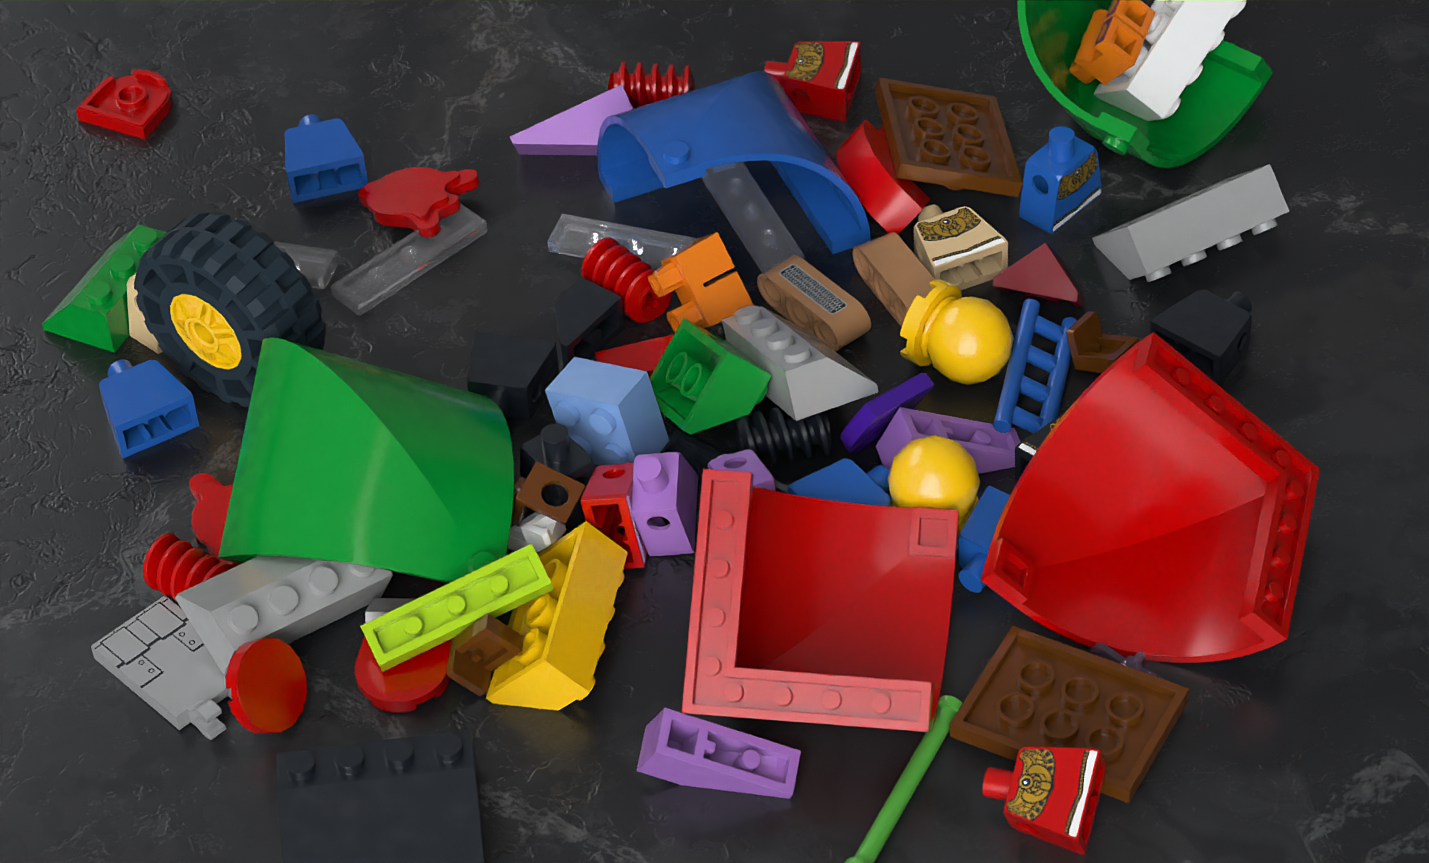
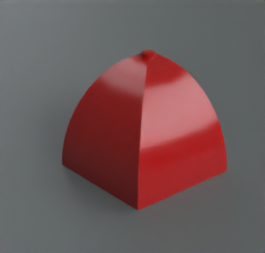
(1157, 518)
(818, 608)

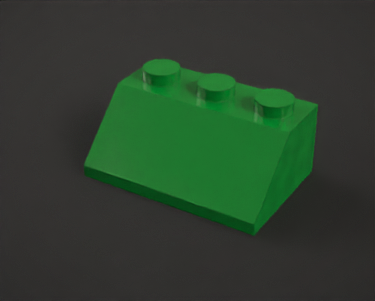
(98, 304)
(706, 380)

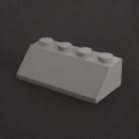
(1193, 224)
(803, 369)
(276, 600)

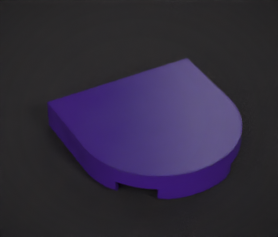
(876, 414)

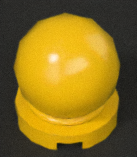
(960, 336)
(935, 476)

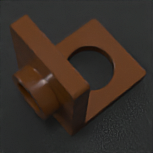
(528, 494)

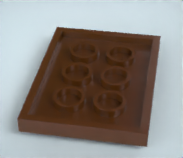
(947, 137)
(1068, 698)

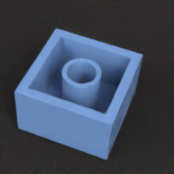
(608, 410)

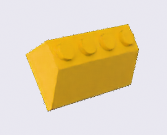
(563, 626)

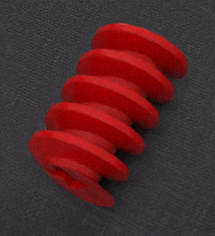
(651, 87)
(627, 276)
(177, 565)

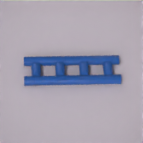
(1015, 380)

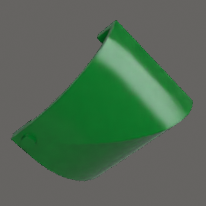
(1207, 107)
(368, 469)

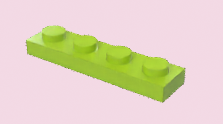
(456, 606)

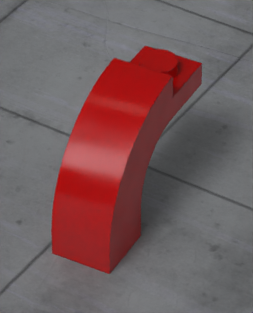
(870, 172)

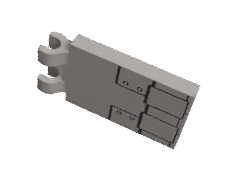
(167, 666)

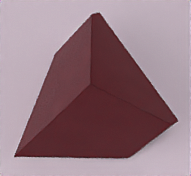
(1040, 276)

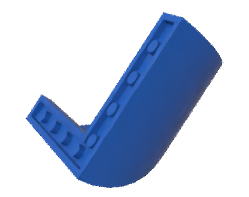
(724, 125)

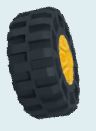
(216, 294)

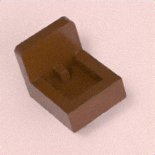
(1093, 349)
(480, 651)

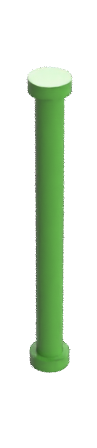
(907, 783)

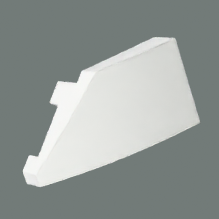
(535, 530)

